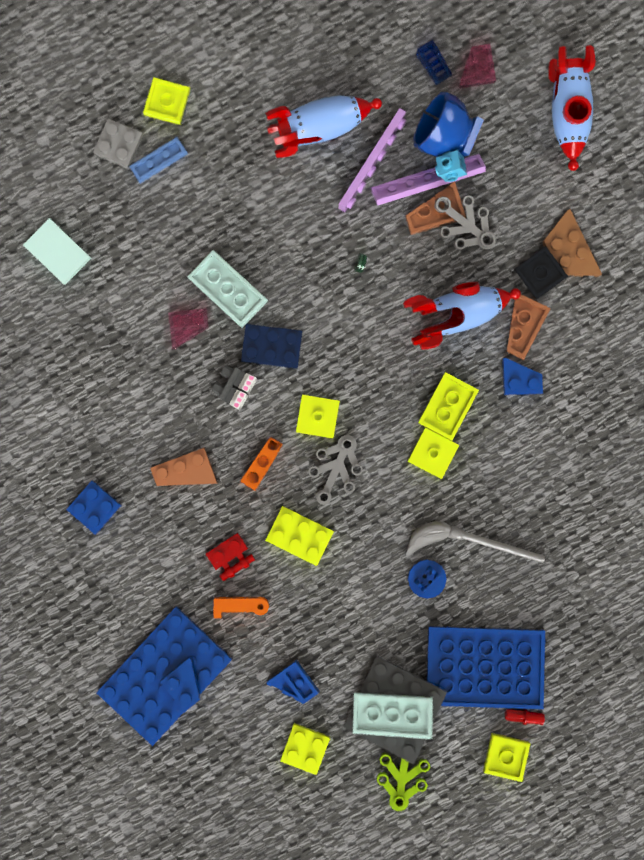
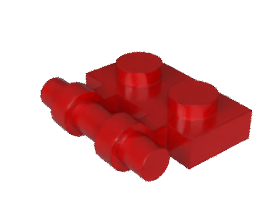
(226, 552)

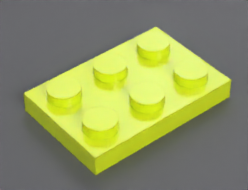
(448, 406)
(299, 536)

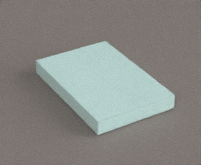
(56, 251)

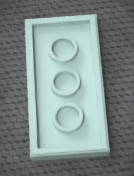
(227, 288)
(393, 715)

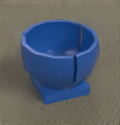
(452, 130)

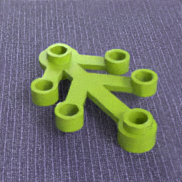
(402, 778)

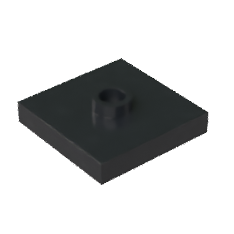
(541, 273)

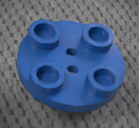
(433, 572)

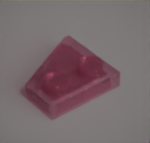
(478, 68)
(186, 325)

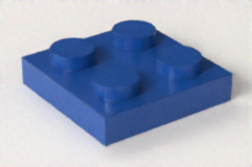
(94, 507)

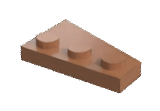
(427, 218)
(525, 324)
(185, 470)

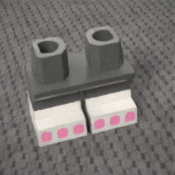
(238, 379)

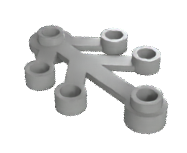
(467, 224)
(337, 466)

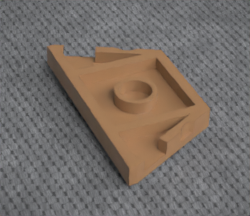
(571, 248)

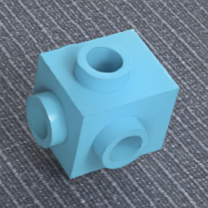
(450, 166)

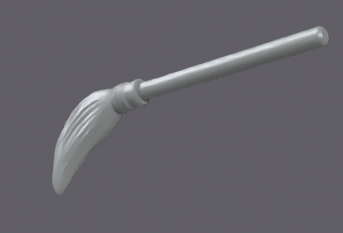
(438, 531)

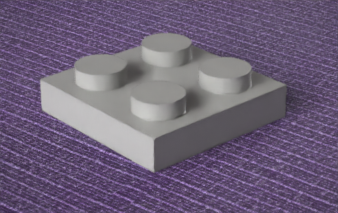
(118, 143)

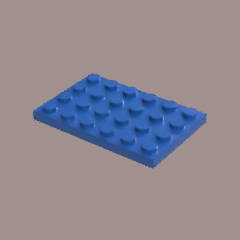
(487, 666)
(136, 686)

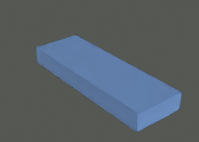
(158, 160)

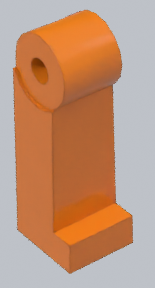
(261, 464)
(258, 605)

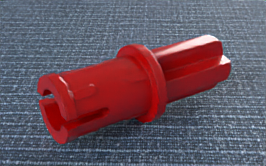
(524, 716)

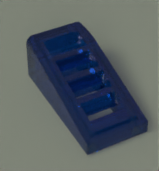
(439, 59)

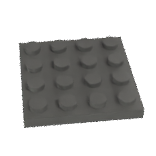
(391, 679)

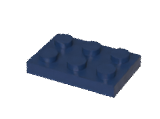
(271, 346)

